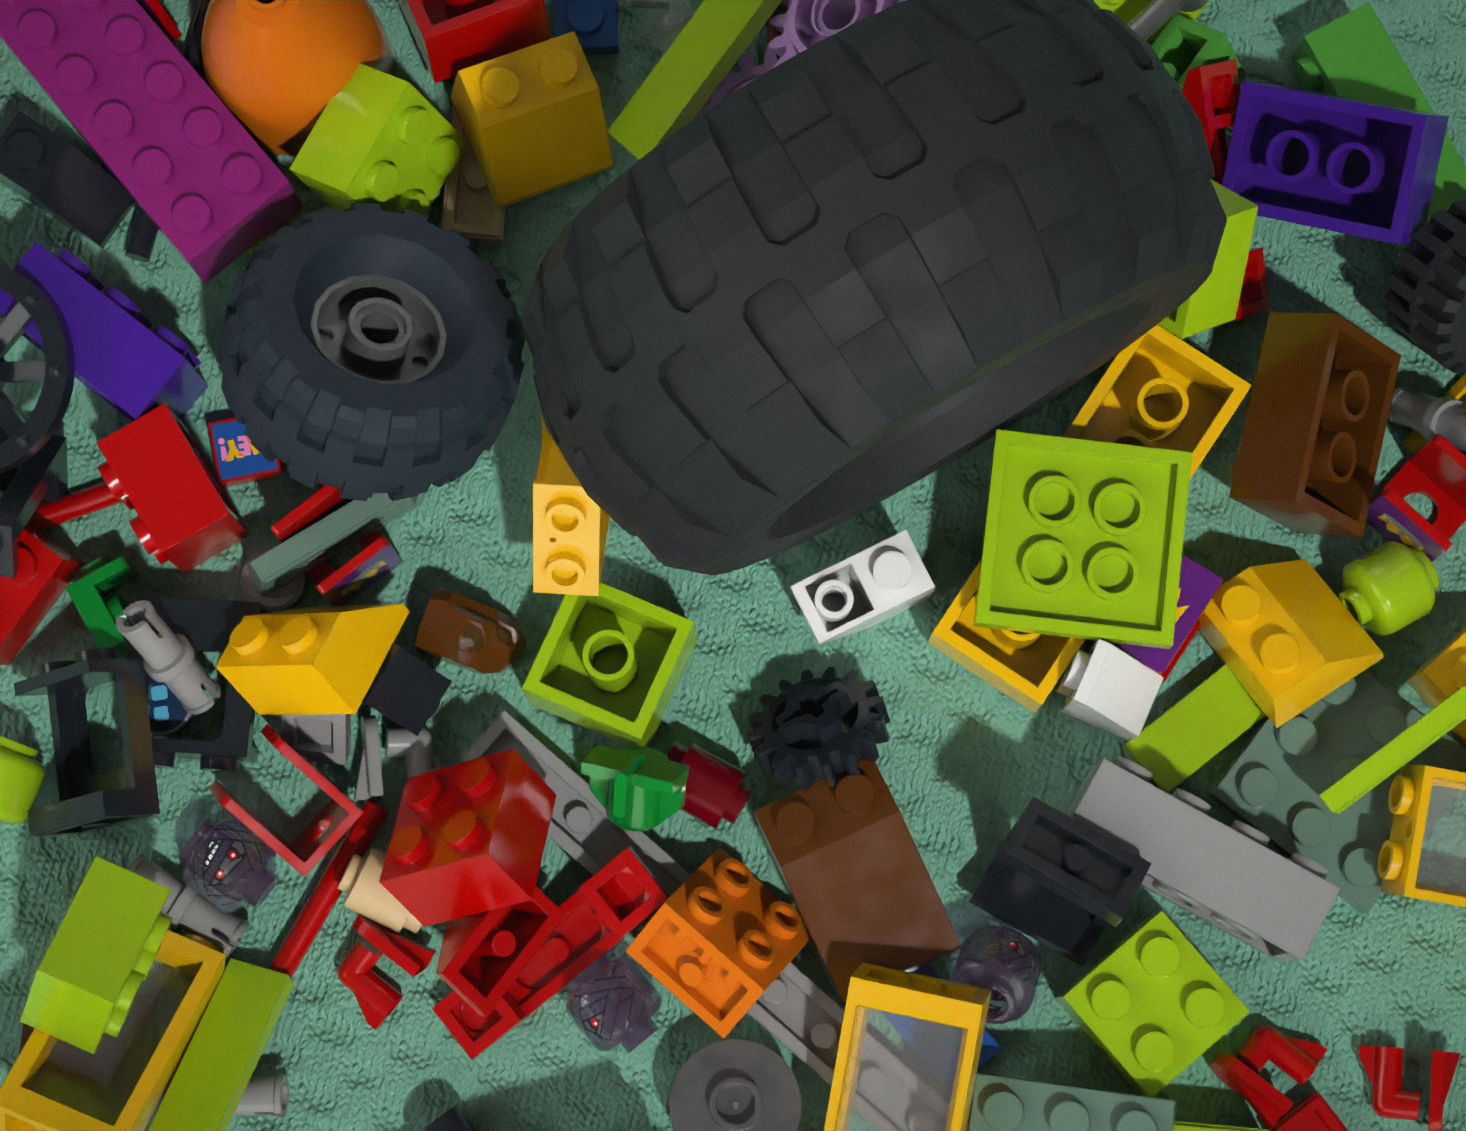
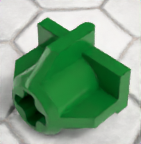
(636, 785)

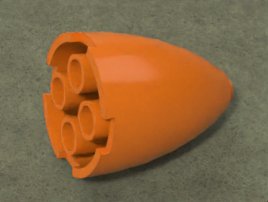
(286, 60)

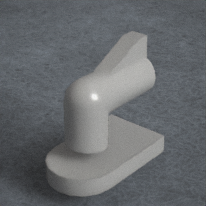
(398, 742)

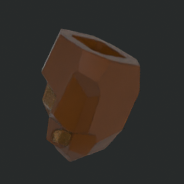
(469, 634)

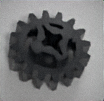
(818, 728)

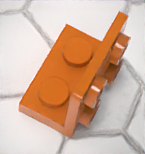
(720, 941)

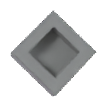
(319, 736)

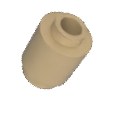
(370, 897)

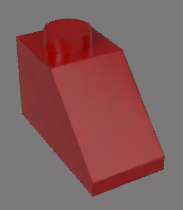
(491, 948)

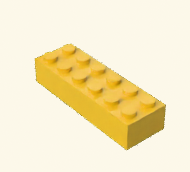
(1150, 396)

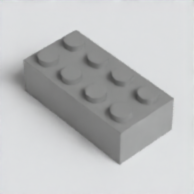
(1208, 866)

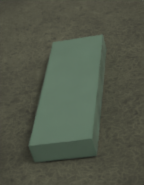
(326, 540)

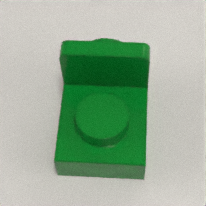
(91, 599)

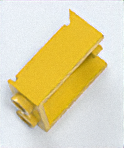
(567, 528)

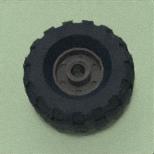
(370, 351)

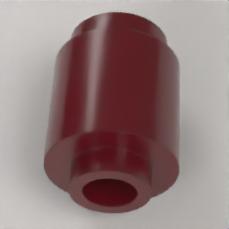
(712, 785)

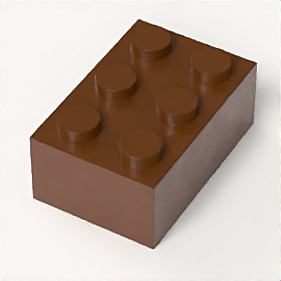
(1315, 424)

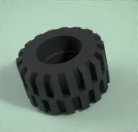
(1430, 289)

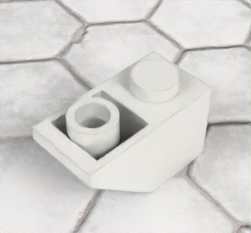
(864, 589)
(1109, 690)

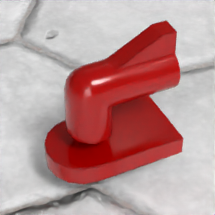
(355, 971)
(1266, 1043)
(1388, 1099)

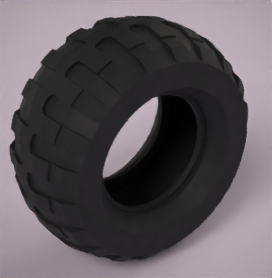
(866, 270)

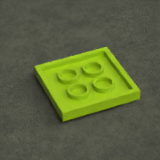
(1083, 539)

